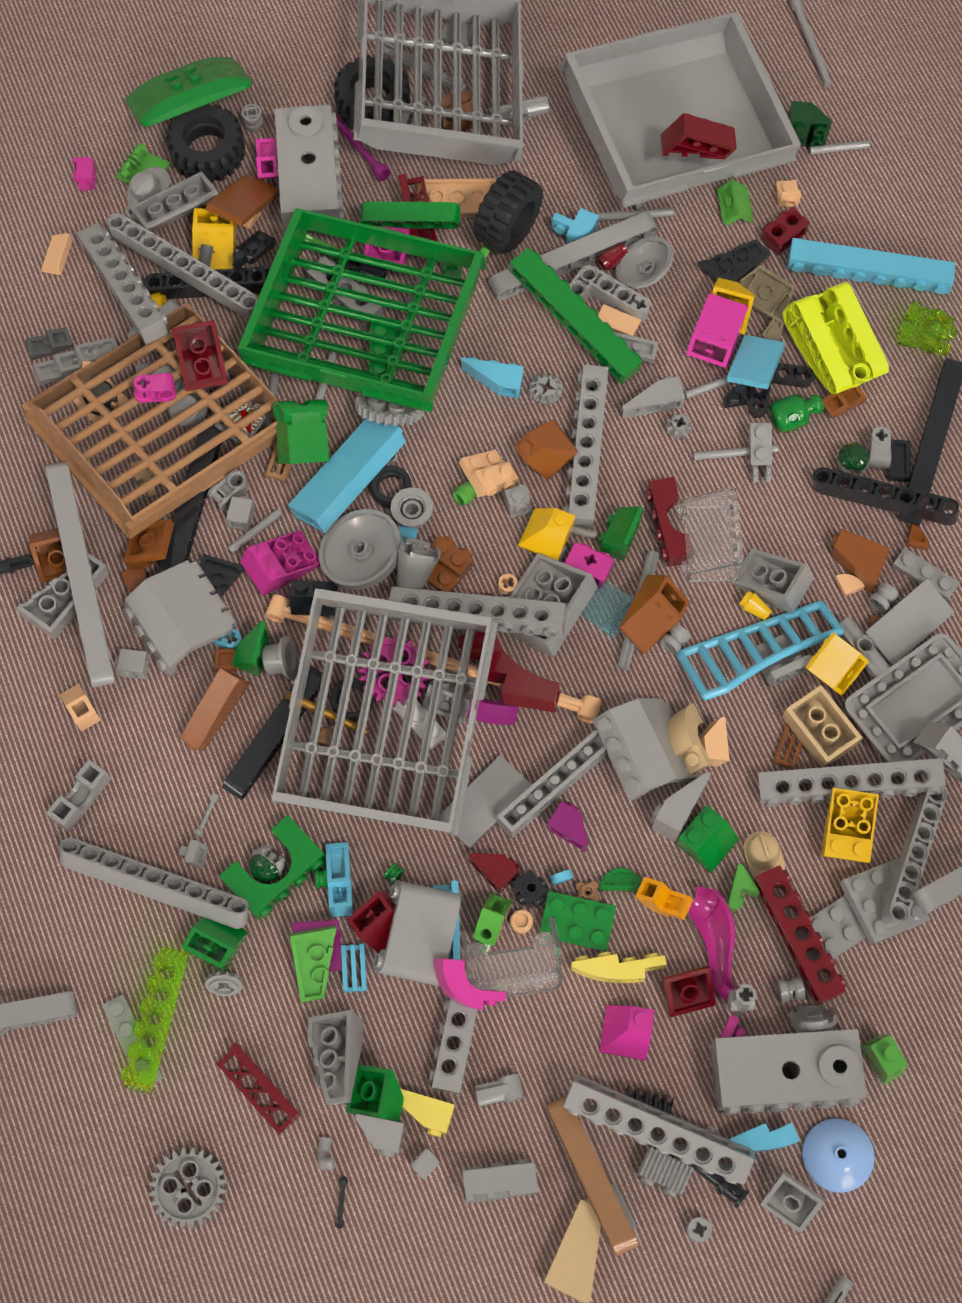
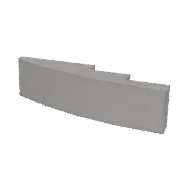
(69, 362)

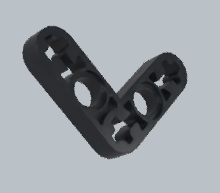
(797, 382)

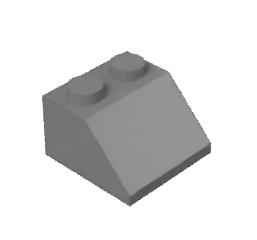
(383, 1134)

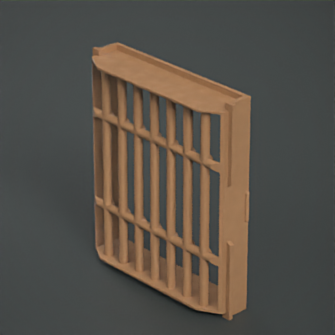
(87, 378)

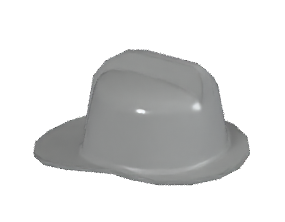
(148, 184)

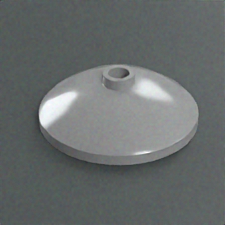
(645, 262)

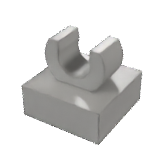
(194, 854)

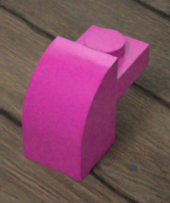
(267, 158)

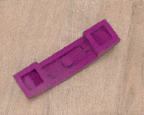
(496, 712)

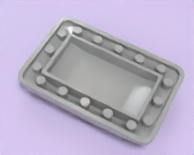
(907, 696)

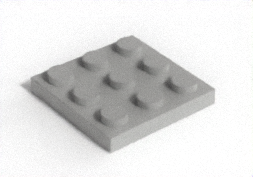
(867, 898)

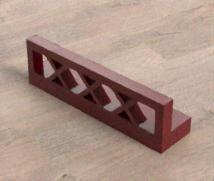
(406, 195)
(264, 1082)

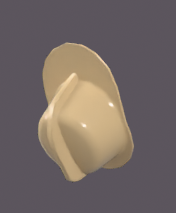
(762, 852)

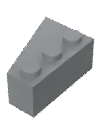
(942, 742)
(500, 1181)

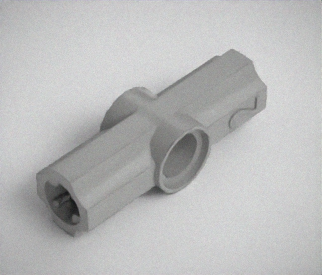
(531, 107)
(856, 638)
(741, 1000)

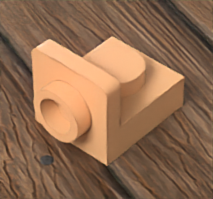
(787, 193)

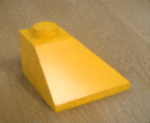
(735, 292)
(547, 532)

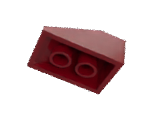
(200, 355)

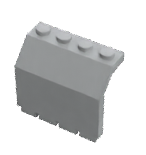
(177, 614)
(640, 745)

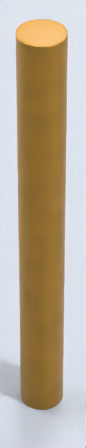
(327, 713)

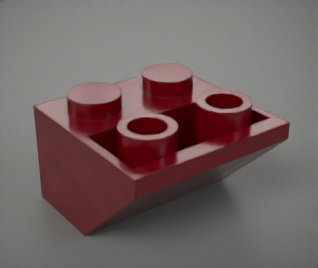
(374, 920)

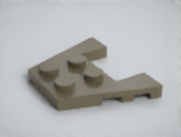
(770, 298)

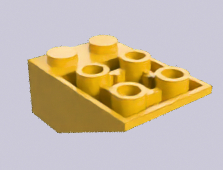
(216, 232)
(850, 826)

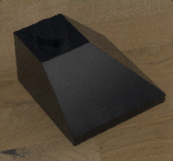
(302, 596)

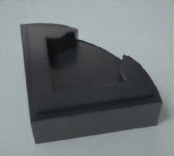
(735, 397)

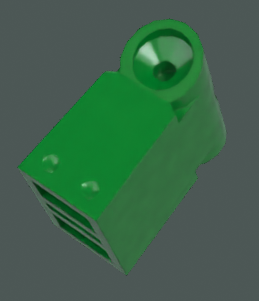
(301, 431)

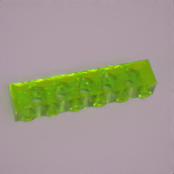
(145, 1080)

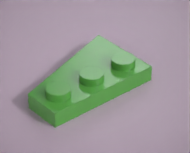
(312, 959)

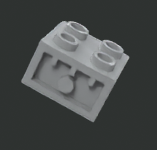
(786, 667)
(446, 699)

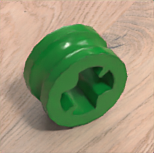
(394, 873)
(321, 878)

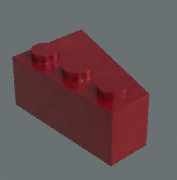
(698, 136)

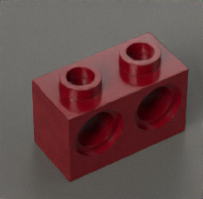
(784, 230)

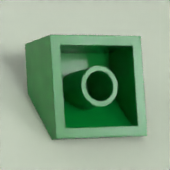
(621, 531)
(708, 839)
(376, 1094)

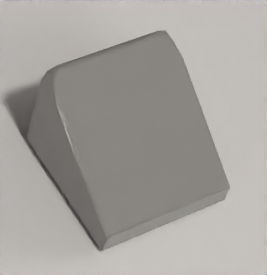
(425, 1164)

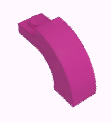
(454, 983)

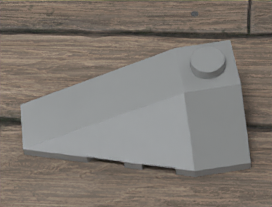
(336, 1050)

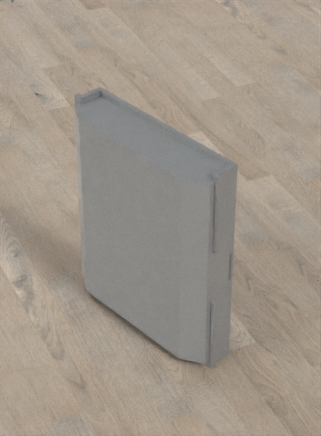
(645, 82)

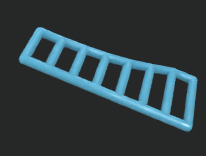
(742, 634)

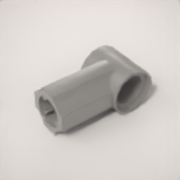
(505, 1089)

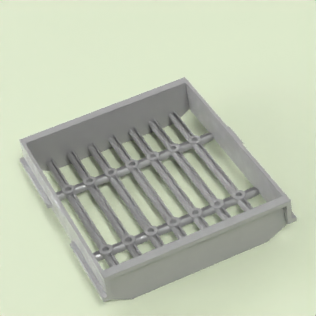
(438, 141)
(404, 612)

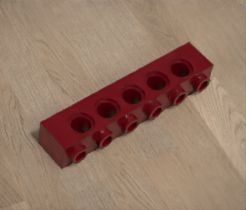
(820, 991)

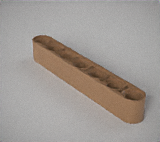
(592, 1178)

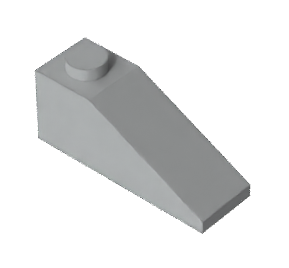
(659, 397)

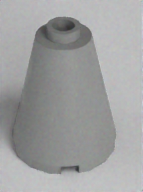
(415, 563)

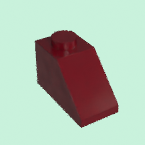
(495, 869)

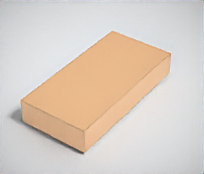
(619, 320)

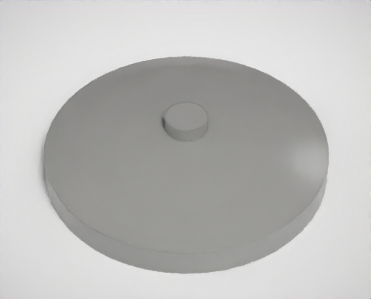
(360, 549)

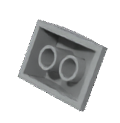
(774, 579)
(674, 813)

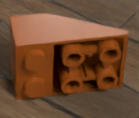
(653, 611)

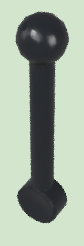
(339, 1223)

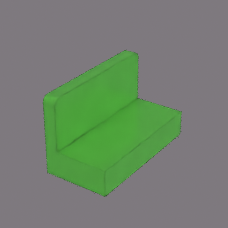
(734, 202)

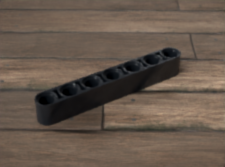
(167, 280)
(892, 503)
(267, 742)

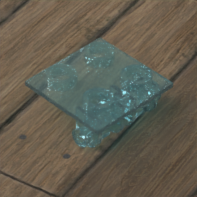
(608, 608)

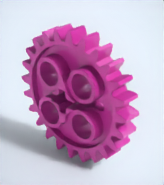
(387, 654)

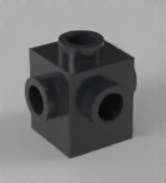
(530, 882)

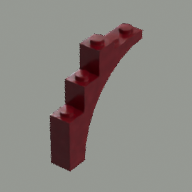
(516, 684)

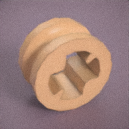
(506, 578)

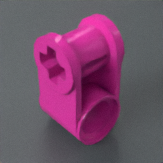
(156, 388)

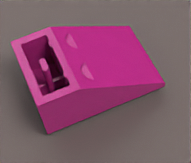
(717, 330)
(279, 561)

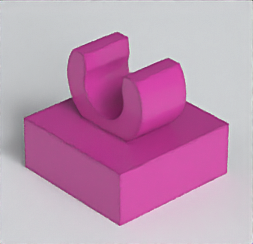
(731, 1030)

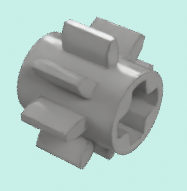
(679, 420)

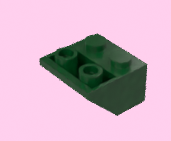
(809, 123)

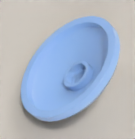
(823, 1163)

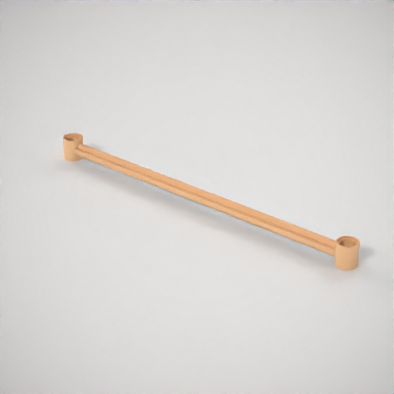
(279, 609)

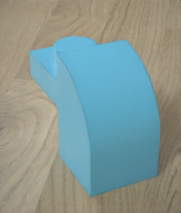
(583, 225)

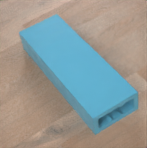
(346, 474)

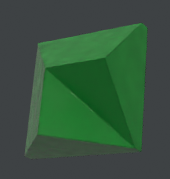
(249, 651)

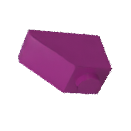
(569, 825)

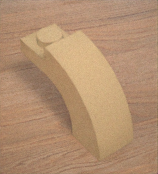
(685, 739)

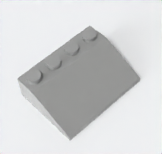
(554, 582)

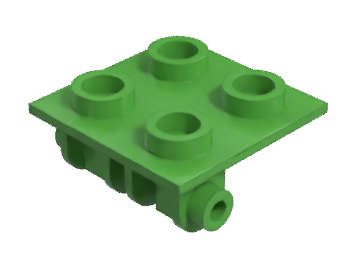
(138, 162)

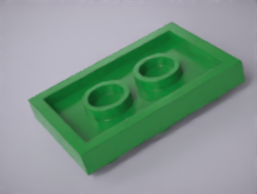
(579, 920)

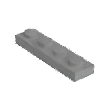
(123, 1024)

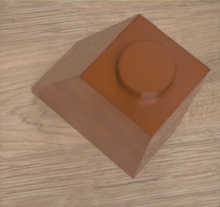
(859, 557)

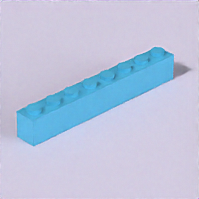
(871, 266)

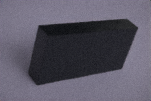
(900, 461)

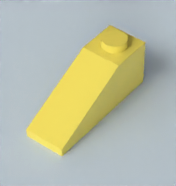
(428, 1112)

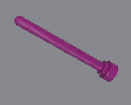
(380, 170)

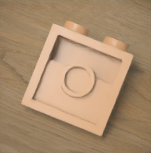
(488, 473)

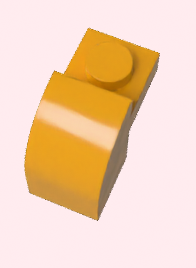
(662, 900)

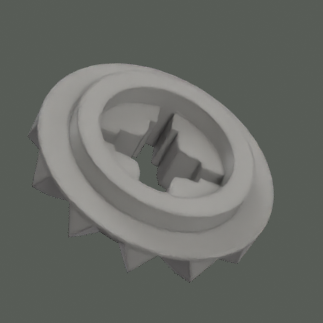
(550, 396)
(223, 983)

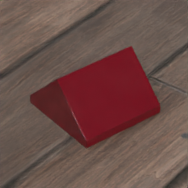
(688, 991)

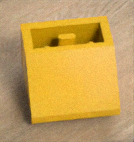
(836, 664)

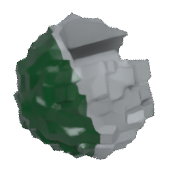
(853, 458)
(264, 866)

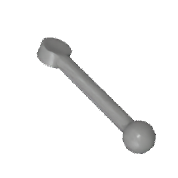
(213, 799)

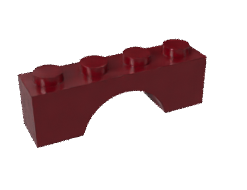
(664, 496)

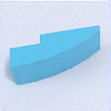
(339, 879)
(763, 1140)

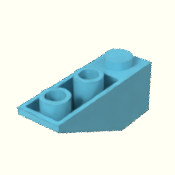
(498, 377)

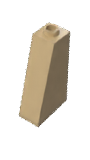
(576, 1257)

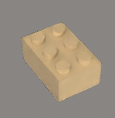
(822, 727)

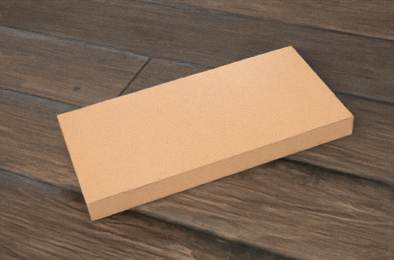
(466, 192)

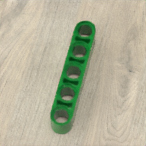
(411, 214)

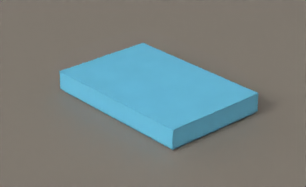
(756, 362)

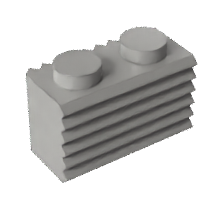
(664, 1172)

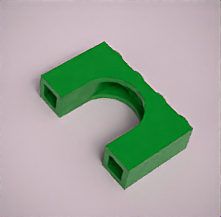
(262, 897)

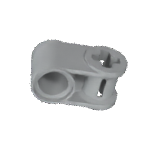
(880, 450)
(224, 490)

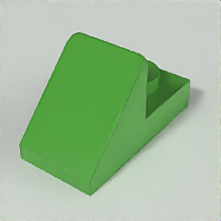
(740, 885)

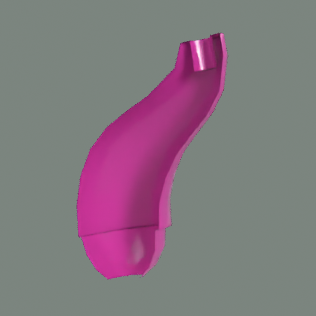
(717, 928)

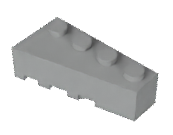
(54, 605)

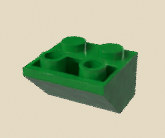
(214, 943)

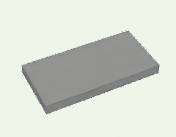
(909, 622)
(486, 799)

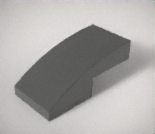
(49, 344)

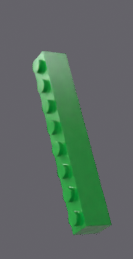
(575, 315)

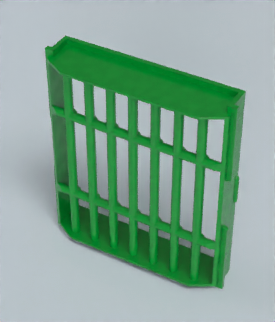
(370, 384)

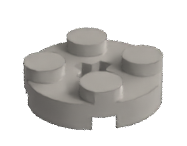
(813, 1018)

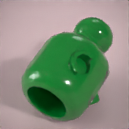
(794, 411)

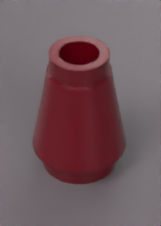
(612, 256)

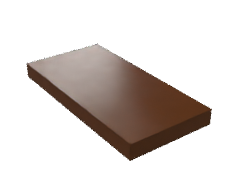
(243, 199)

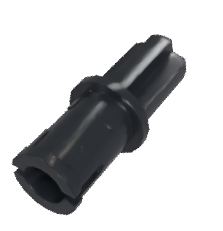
(10, 565)

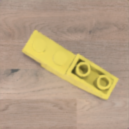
(608, 969)

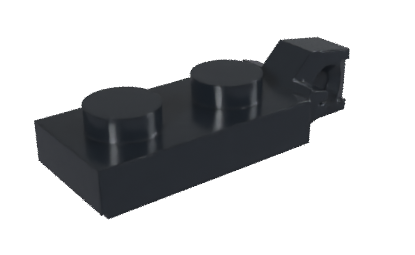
(253, 249)

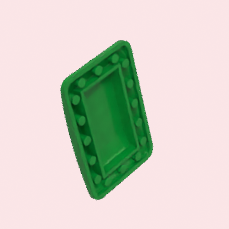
(186, 89)

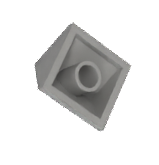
(792, 1201)

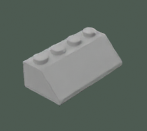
(174, 202)

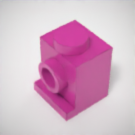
(84, 173)

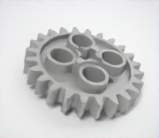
(386, 411)
(170, 1202)

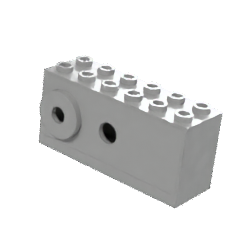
(308, 161)
(823, 1067)

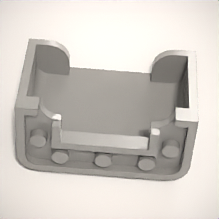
(419, 932)

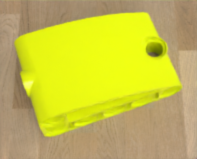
(835, 338)

